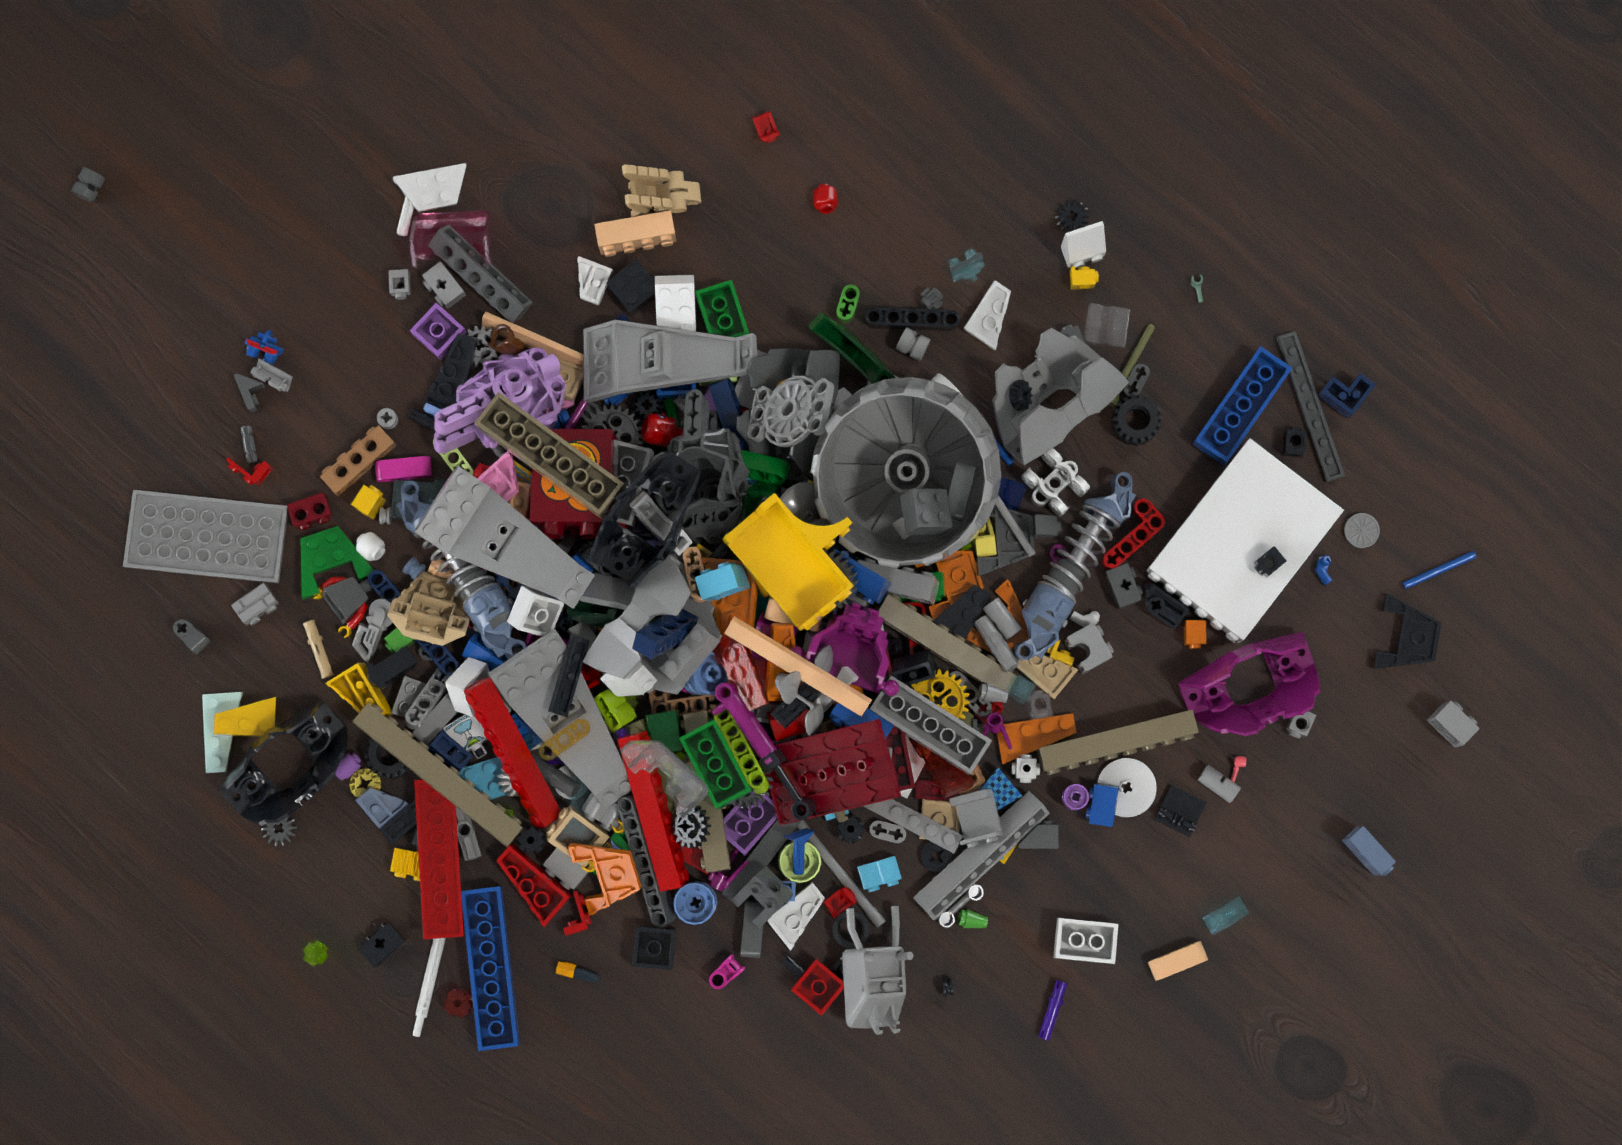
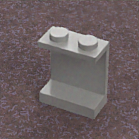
(978, 817)

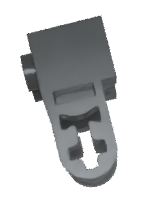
(768, 892)

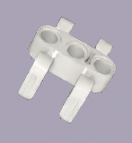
(1054, 460)

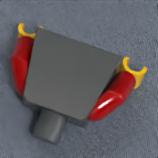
(346, 599)

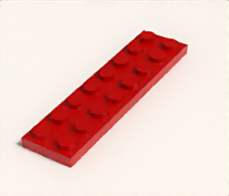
(438, 864)

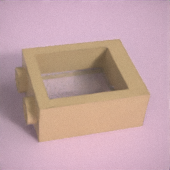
(577, 829)

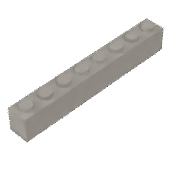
(977, 860)

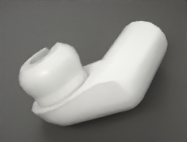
(1085, 620)

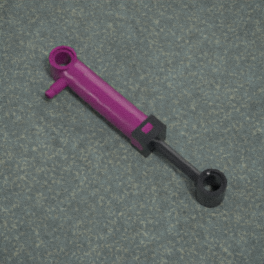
(769, 755)

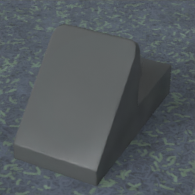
(247, 387)

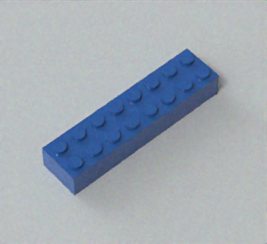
(490, 968)

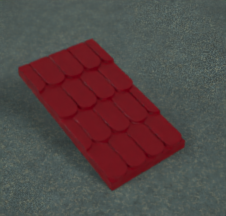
(836, 770)

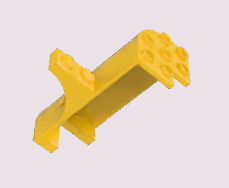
(790, 561)

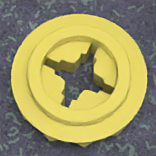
(366, 774)

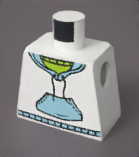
(468, 734)

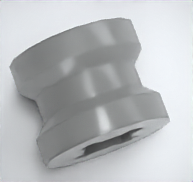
(389, 421)

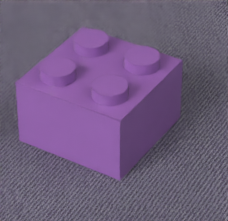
(437, 331)

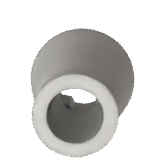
(990, 693)

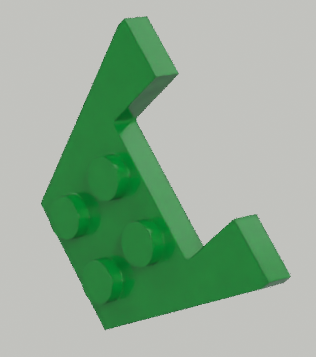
(327, 551)

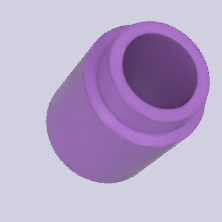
(348, 765)

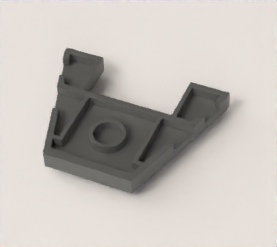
(1007, 545)

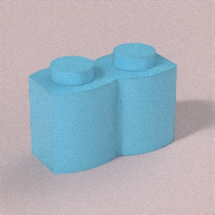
(879, 873)

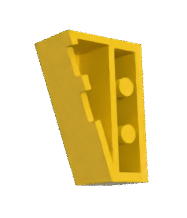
(357, 691)

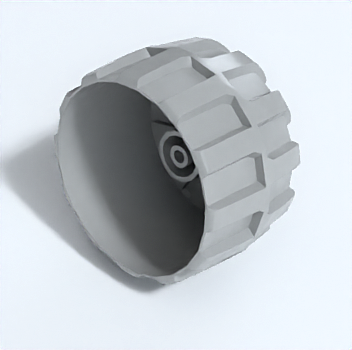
(863, 459)

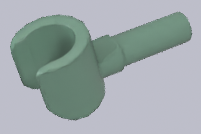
(1197, 285)

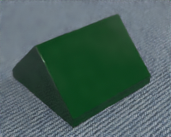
(666, 728)

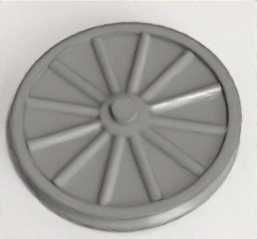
(1361, 530)

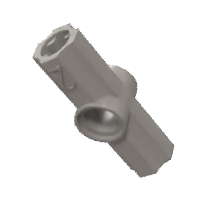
(468, 842)

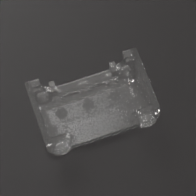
(684, 784)

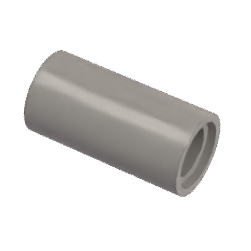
(1002, 617)
(1219, 783)

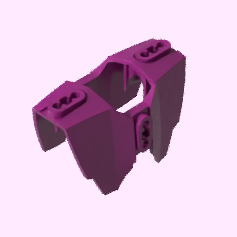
(1293, 677)

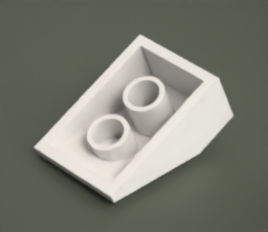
(1084, 245)

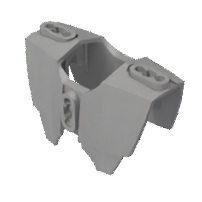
(1059, 364)
(659, 593)

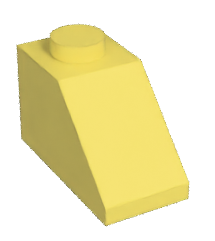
(985, 541)

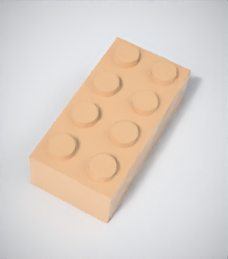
(635, 233)

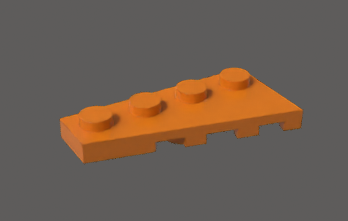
(783, 634)

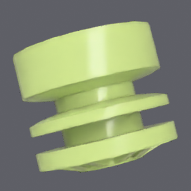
(811, 862)

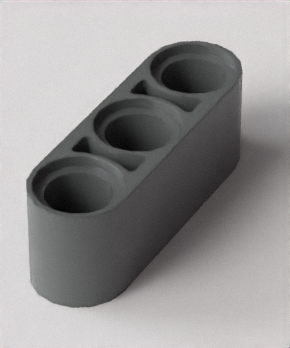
(960, 489)
(751, 934)

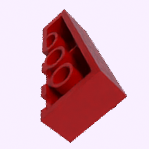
(535, 885)

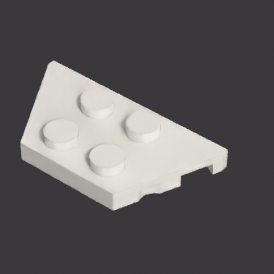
(432, 187)

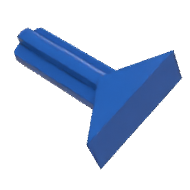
(799, 838)

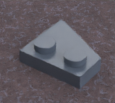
(380, 805)

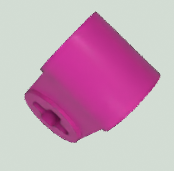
(727, 971)

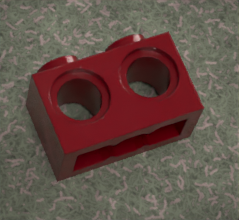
(309, 506)

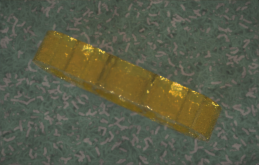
(555, 752)

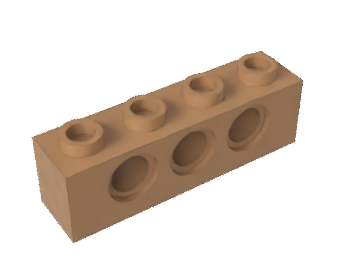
(355, 471)

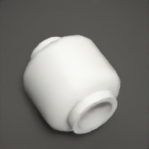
(370, 546)

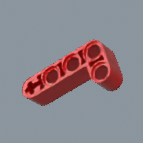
(1131, 539)

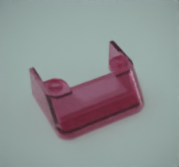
(471, 225)

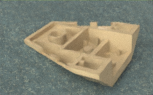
(429, 611)

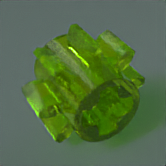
(315, 953)

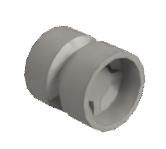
(913, 344)

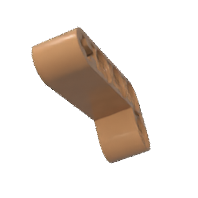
(690, 702)

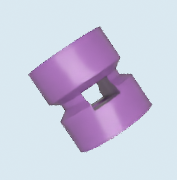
(1075, 797)

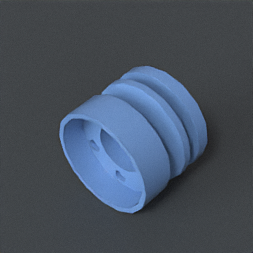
(691, 913)

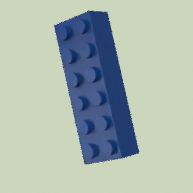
(1242, 406)

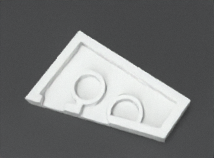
(988, 316)
(794, 915)

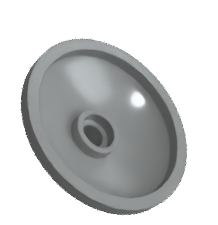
(800, 501)

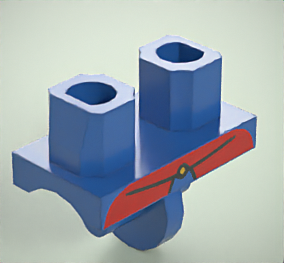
(256, 344)

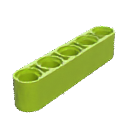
(745, 757)

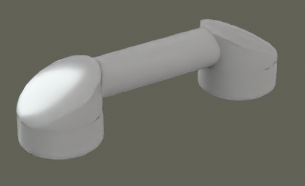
(947, 918)

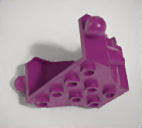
(858, 644)

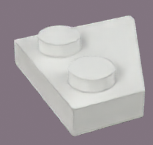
(593, 280)

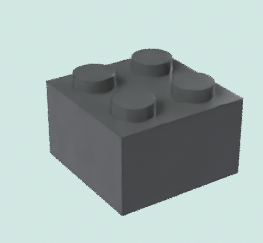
(926, 511)

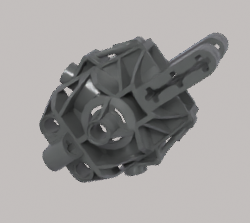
(720, 460)

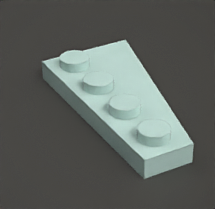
(217, 747)

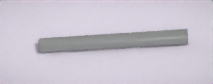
(1014, 527)

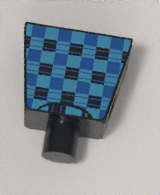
(1002, 788)

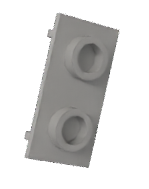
(274, 376)

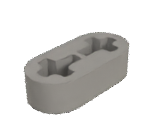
(889, 827)

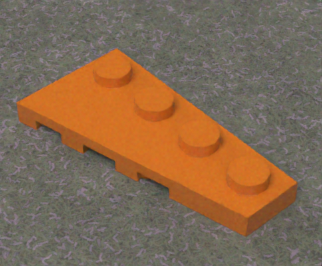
(1034, 734)

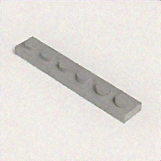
(917, 824)

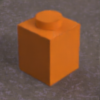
(1194, 633)

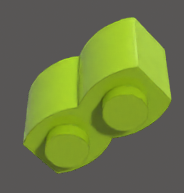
(615, 710)

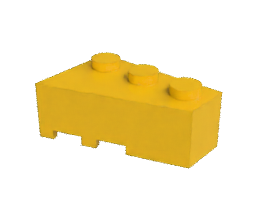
(246, 720)

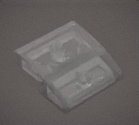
(1106, 325)

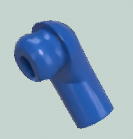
(1321, 569)

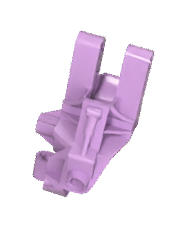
(456, 422)

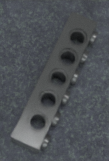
(489, 275)

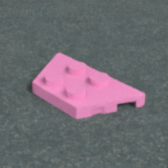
(502, 477)

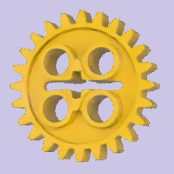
(925, 688)

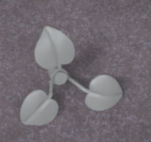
(789, 684)

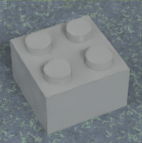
(1453, 723)

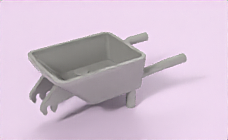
(874, 980)

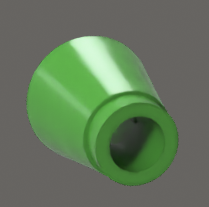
(971, 919)

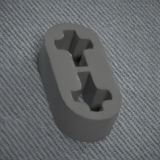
(1132, 378)

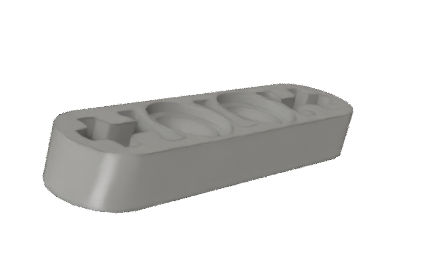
(428, 696)

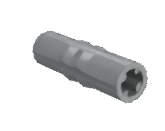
(996, 643)

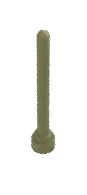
(1134, 357)

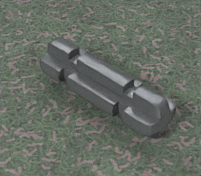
(248, 443)

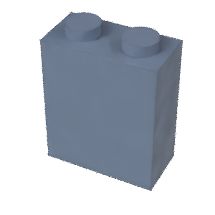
(1369, 851)

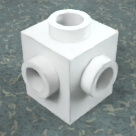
(1017, 768)

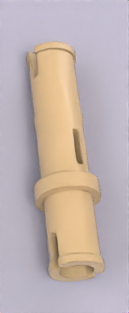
(315, 641)

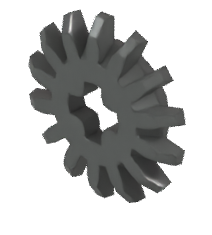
(287, 827)

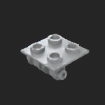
(407, 695)

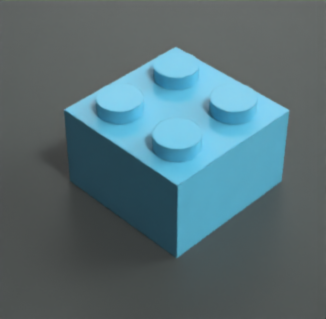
(722, 581)

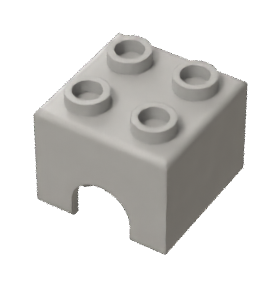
(1095, 647)

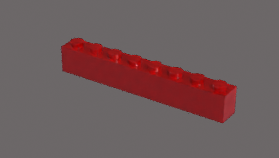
(512, 752)
(656, 822)

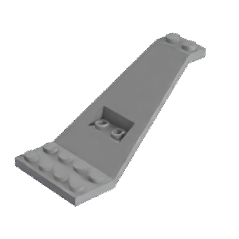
(622, 358)
(469, 519)
(528, 687)

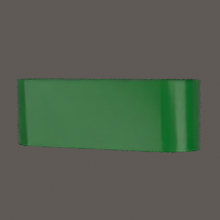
(766, 468)

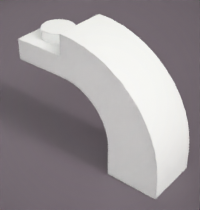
(656, 521)

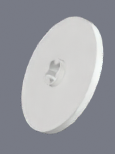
(1141, 780)

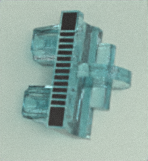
(968, 267)

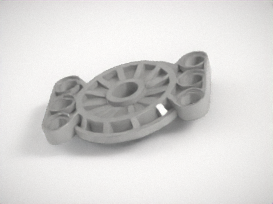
(800, 402)

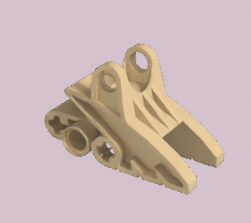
(652, 196)

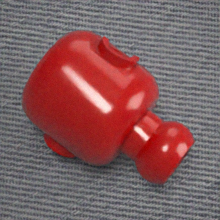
(660, 429)

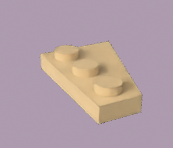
(1046, 673)

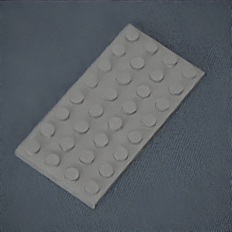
(205, 536)

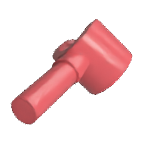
(1239, 761)

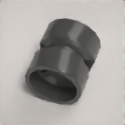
(90, 178)

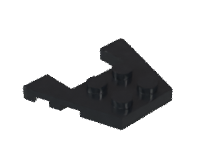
(1416, 639)

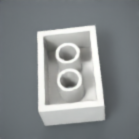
(675, 302)
(1085, 940)

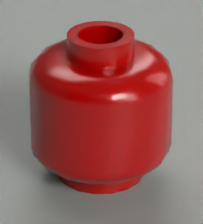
(825, 198)

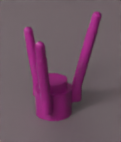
(995, 725)
(719, 881)

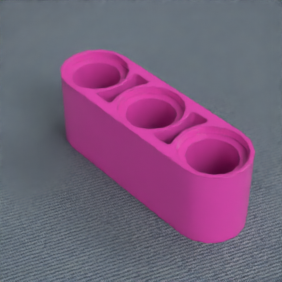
(403, 469)

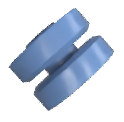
(707, 677)

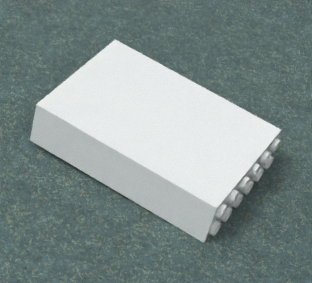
(1237, 521)

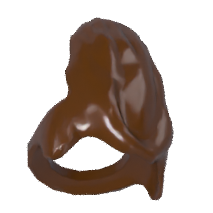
(510, 345)

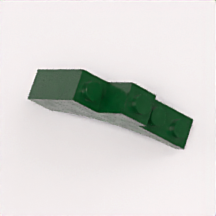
(851, 348)

